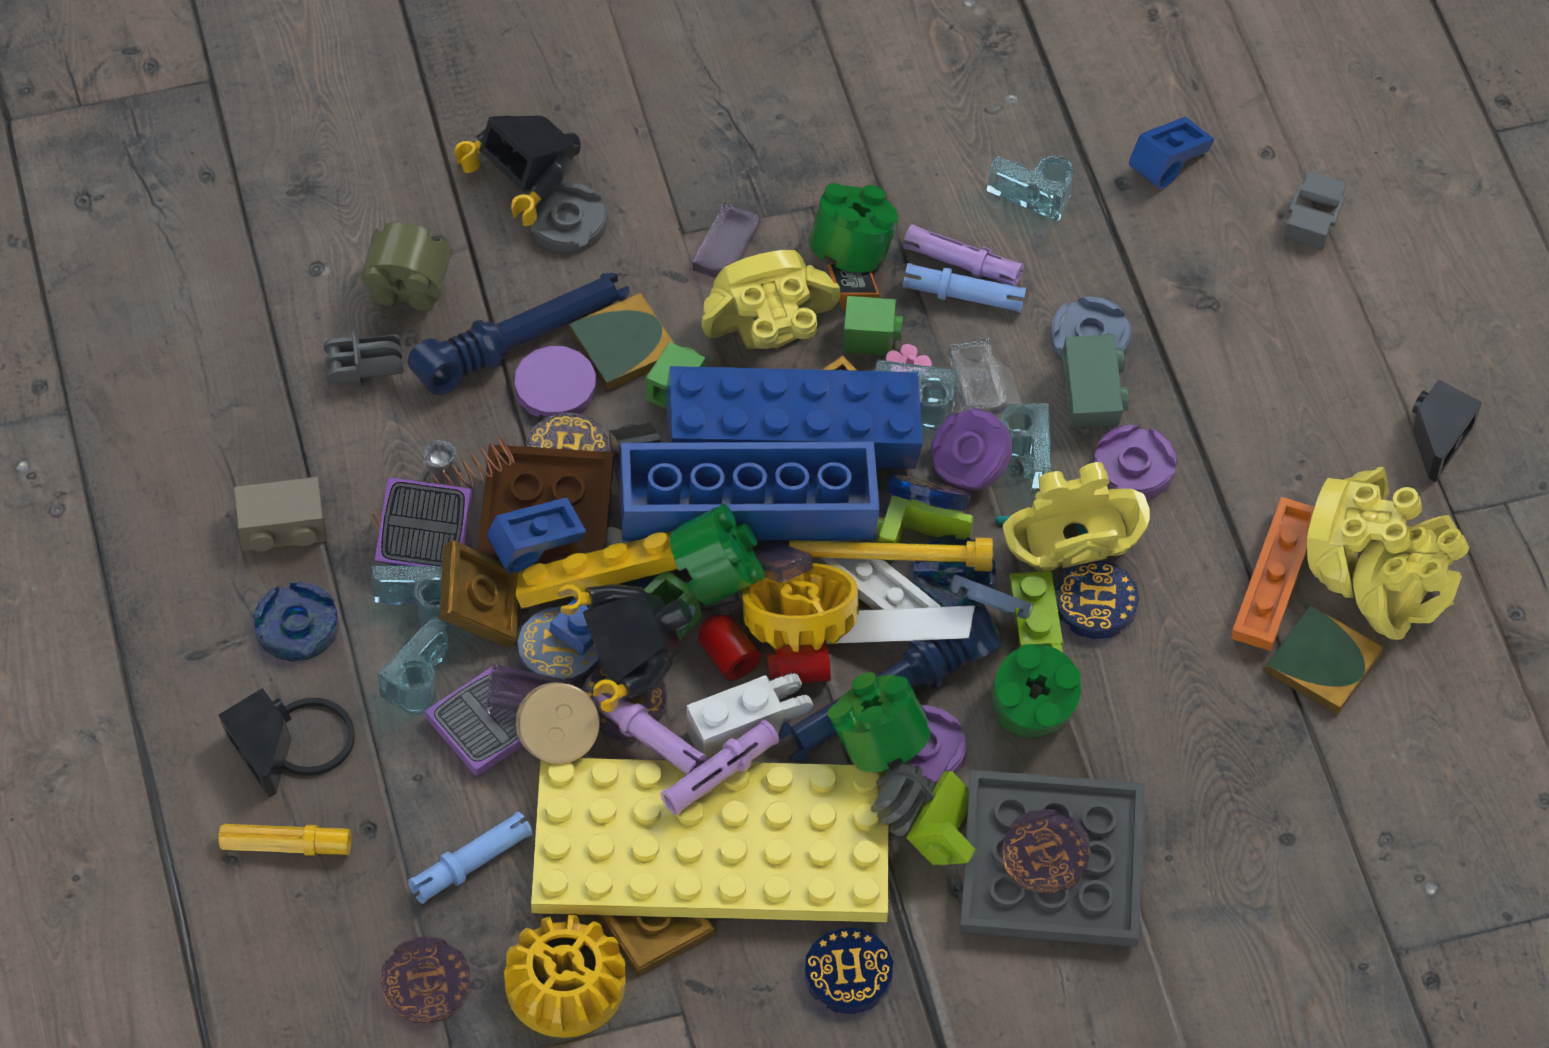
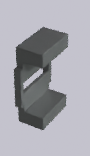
(1309, 224)

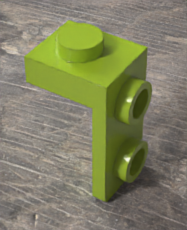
(922, 519)
(937, 826)

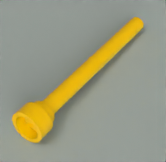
(975, 554)

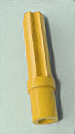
(289, 839)

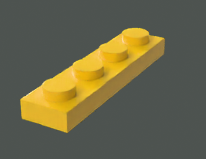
(601, 567)

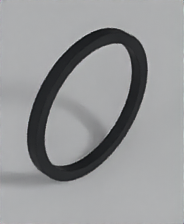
(315, 770)

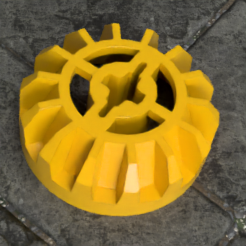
(803, 608)
(573, 996)

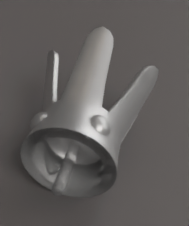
(440, 456)

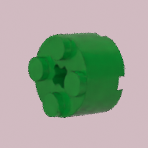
(853, 227)
(716, 555)
(1058, 698)
(880, 721)

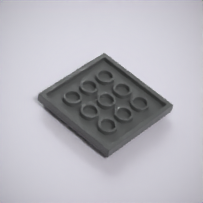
(1107, 897)

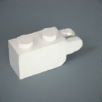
(741, 708)

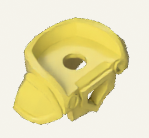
(768, 300)
(1352, 515)
(1112, 520)
(1393, 585)

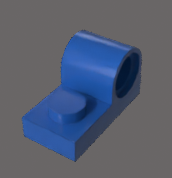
(1163, 150)
(525, 533)

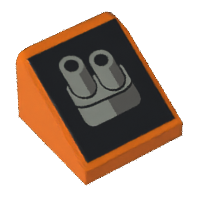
(853, 284)

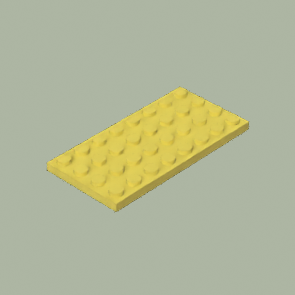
(753, 847)

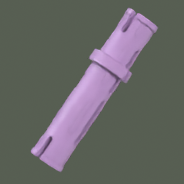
(978, 261)
(636, 722)
(734, 757)

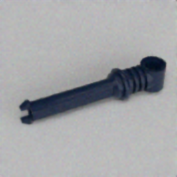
(486, 344)
(922, 665)

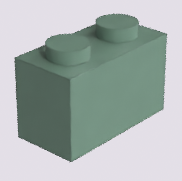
(1093, 381)

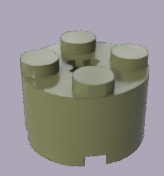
(405, 266)

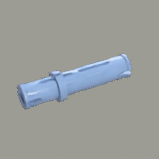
(963, 287)
(455, 866)

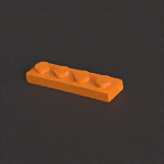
(1274, 575)

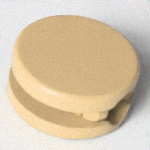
(557, 723)

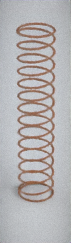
(507, 452)

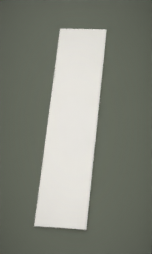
(911, 624)

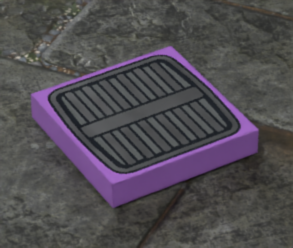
(420, 521)
(472, 729)

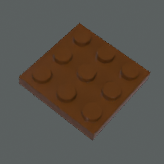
(547, 476)

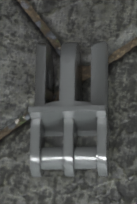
(362, 358)
(901, 796)

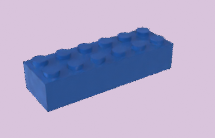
(797, 407)
(771, 486)

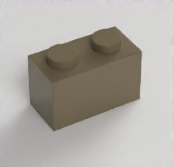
(279, 514)

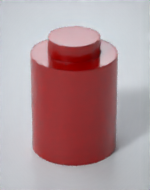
(728, 646)
(808, 663)

